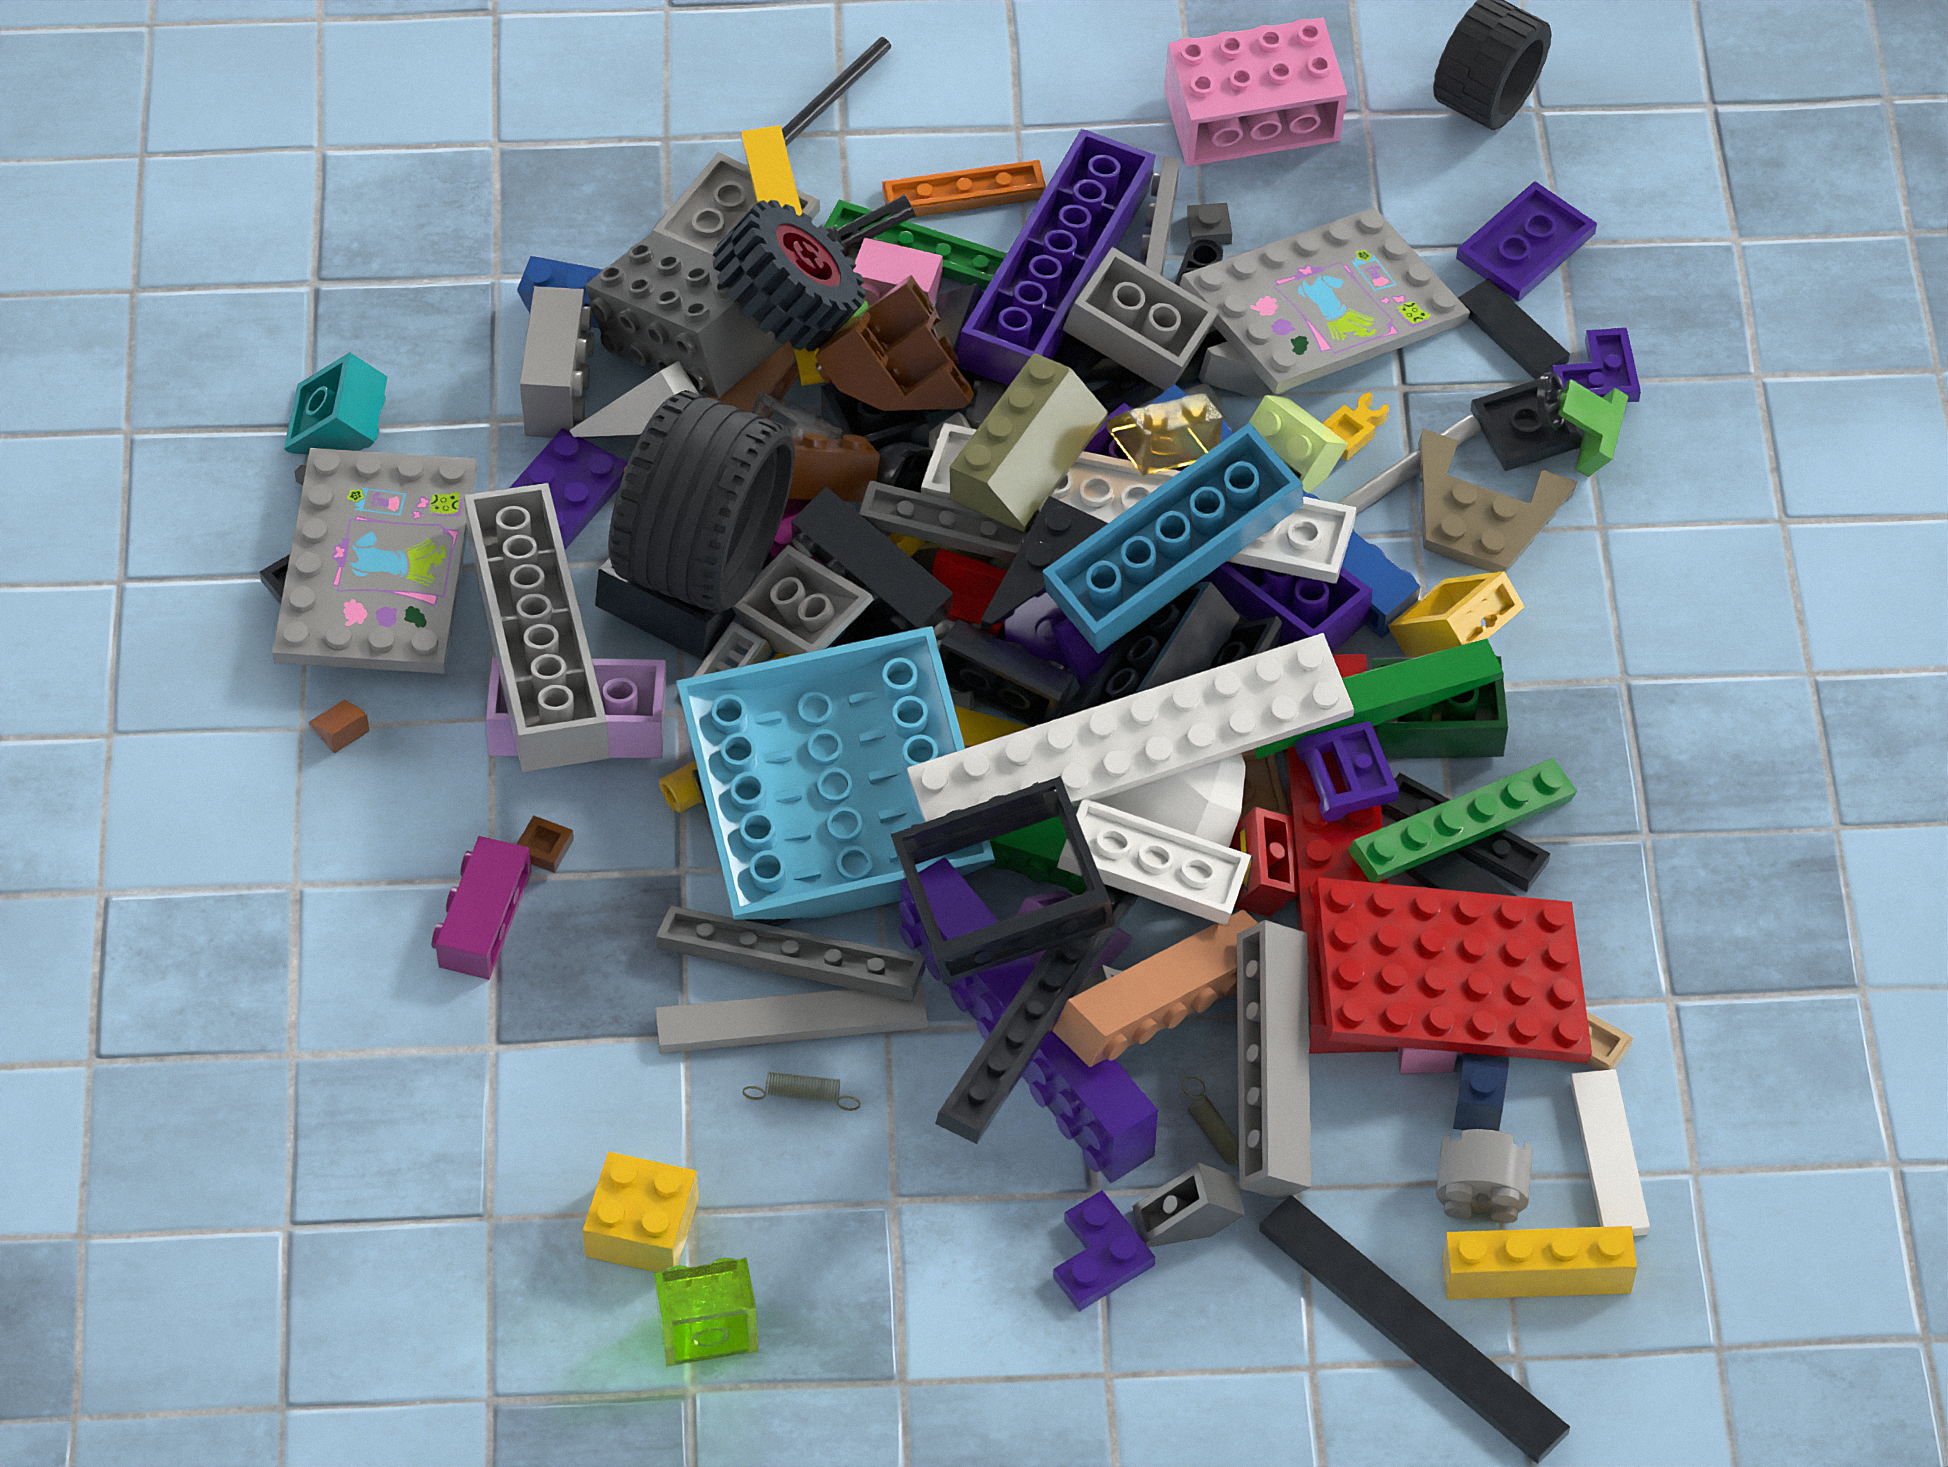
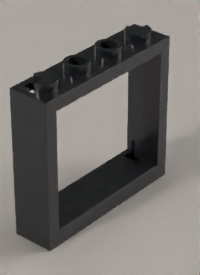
(1023, 933)

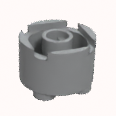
(1484, 1175)

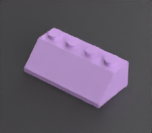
(631, 700)

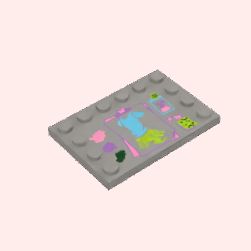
(1325, 299)
(375, 561)

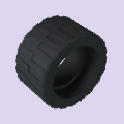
(1492, 62)

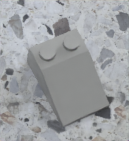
(800, 604)

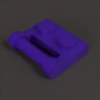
(1360, 764)

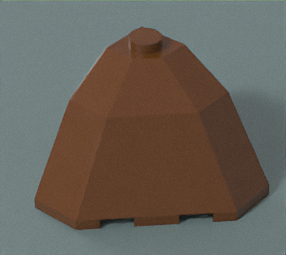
(895, 356)

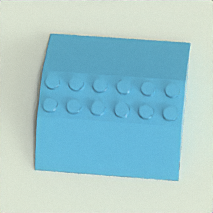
(812, 775)

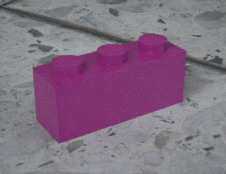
(482, 907)

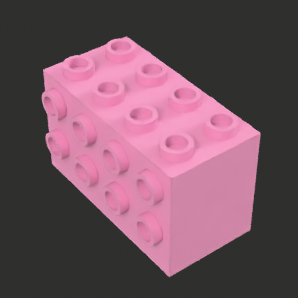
(1254, 91)

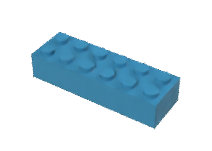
(1173, 537)

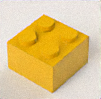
(640, 1213)

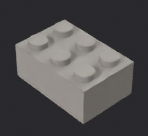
(1140, 319)
(556, 361)

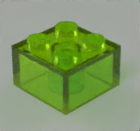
(706, 1311)

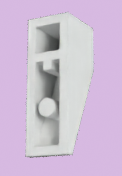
(635, 408)

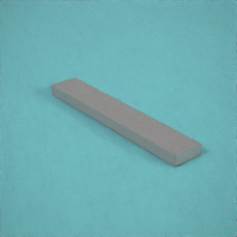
(786, 1019)

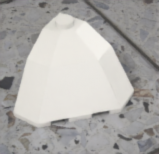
(1195, 801)

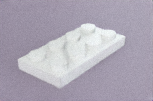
(1160, 862)

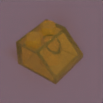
(1167, 433)

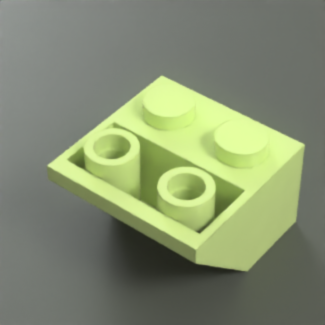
(1298, 439)

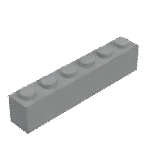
(1273, 1060)

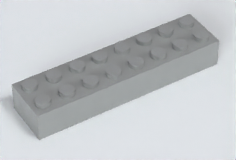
(536, 628)

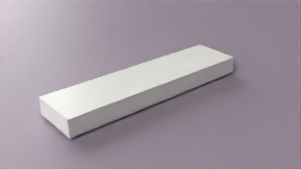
(1609, 1150)

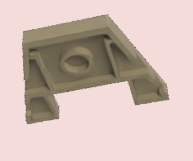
(1477, 522)

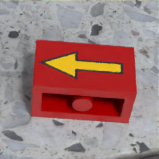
(1272, 868)

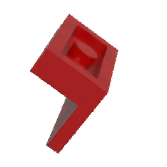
(971, 584)

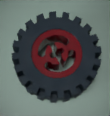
(788, 275)

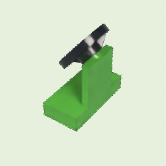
(1595, 415)

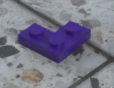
(1609, 364)
(1111, 1254)

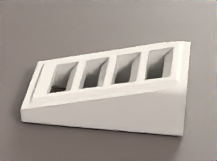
(726, 647)

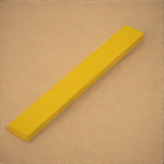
(774, 180)

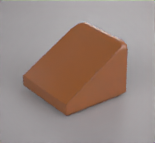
(340, 725)

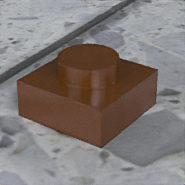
(546, 843)

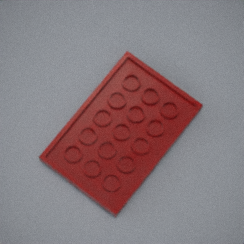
(1450, 971)

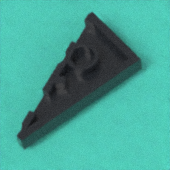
(1052, 535)

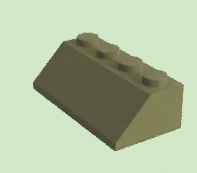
(1026, 443)

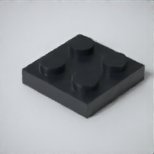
(1515, 430)

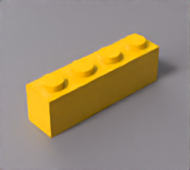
(1539, 1262)

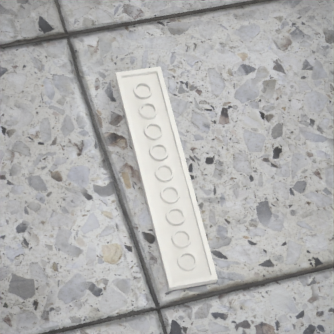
(1303, 544)
(1148, 732)

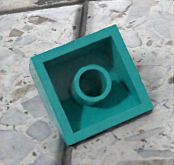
(337, 407)

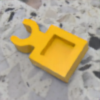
(1357, 426)

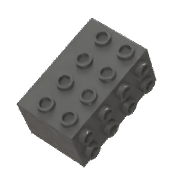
(669, 307)

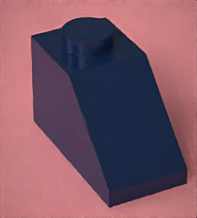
(1481, 1092)

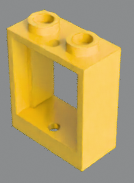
(1453, 613)

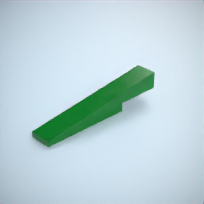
(1408, 687)

